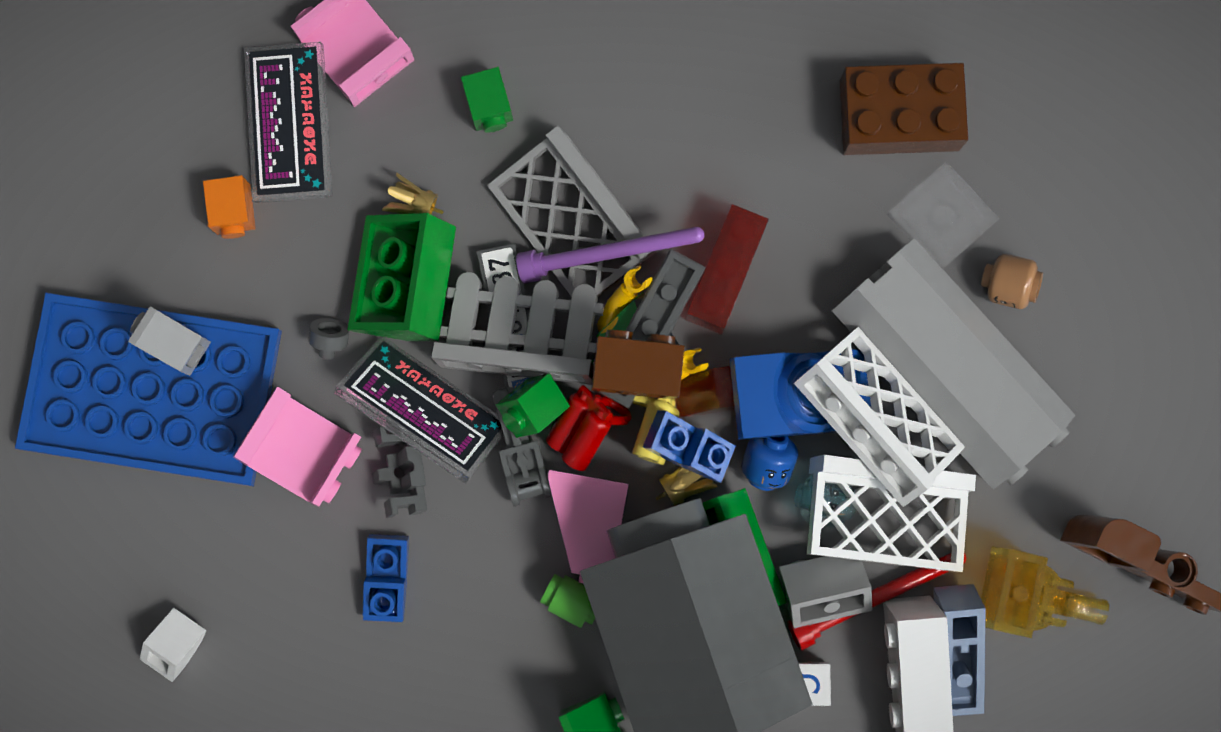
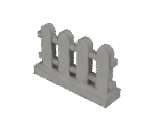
(499, 337)

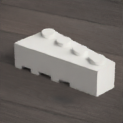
(918, 665)

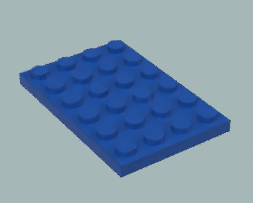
(120, 406)

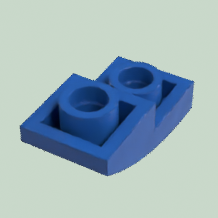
(689, 446)
(385, 578)

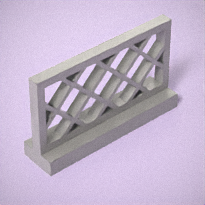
(591, 188)

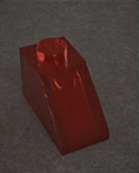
(706, 393)

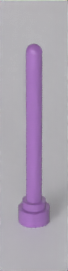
(534, 265)

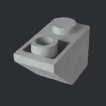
(168, 340)

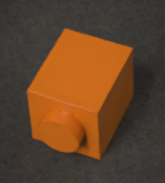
(229, 206)

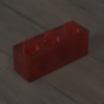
(726, 269)

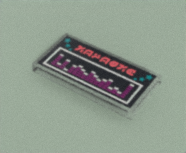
(288, 122)
(422, 409)

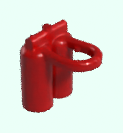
(584, 426)

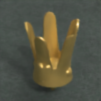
(418, 199)
(681, 485)

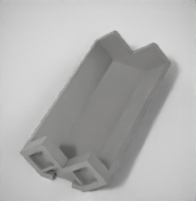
(958, 364)

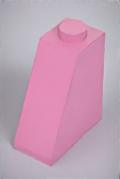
(585, 513)

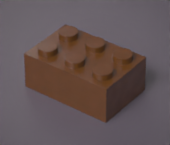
(903, 109)
(637, 366)

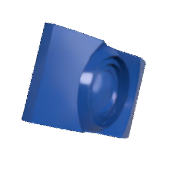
(769, 400)

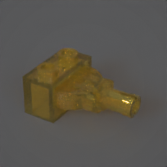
(1024, 594)

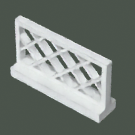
(866, 428)
(854, 472)

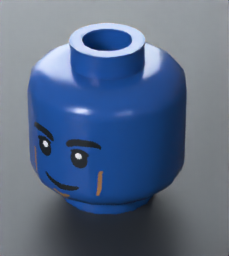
(769, 462)

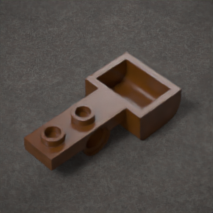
(1137, 551)

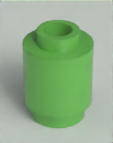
(568, 600)

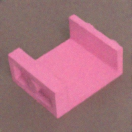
(357, 45)
(298, 449)

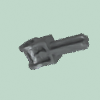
(521, 461)

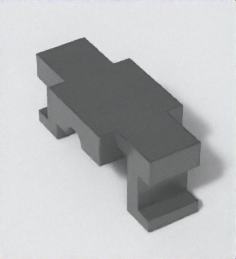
(413, 477)

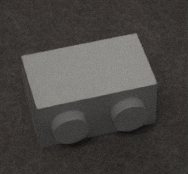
(825, 589)

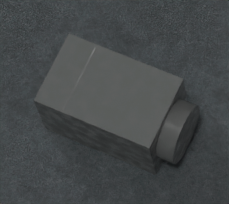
(694, 625)

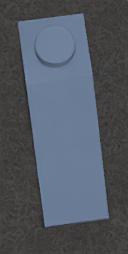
(966, 646)

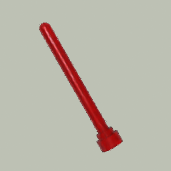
(806, 635)

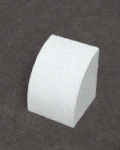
(172, 644)

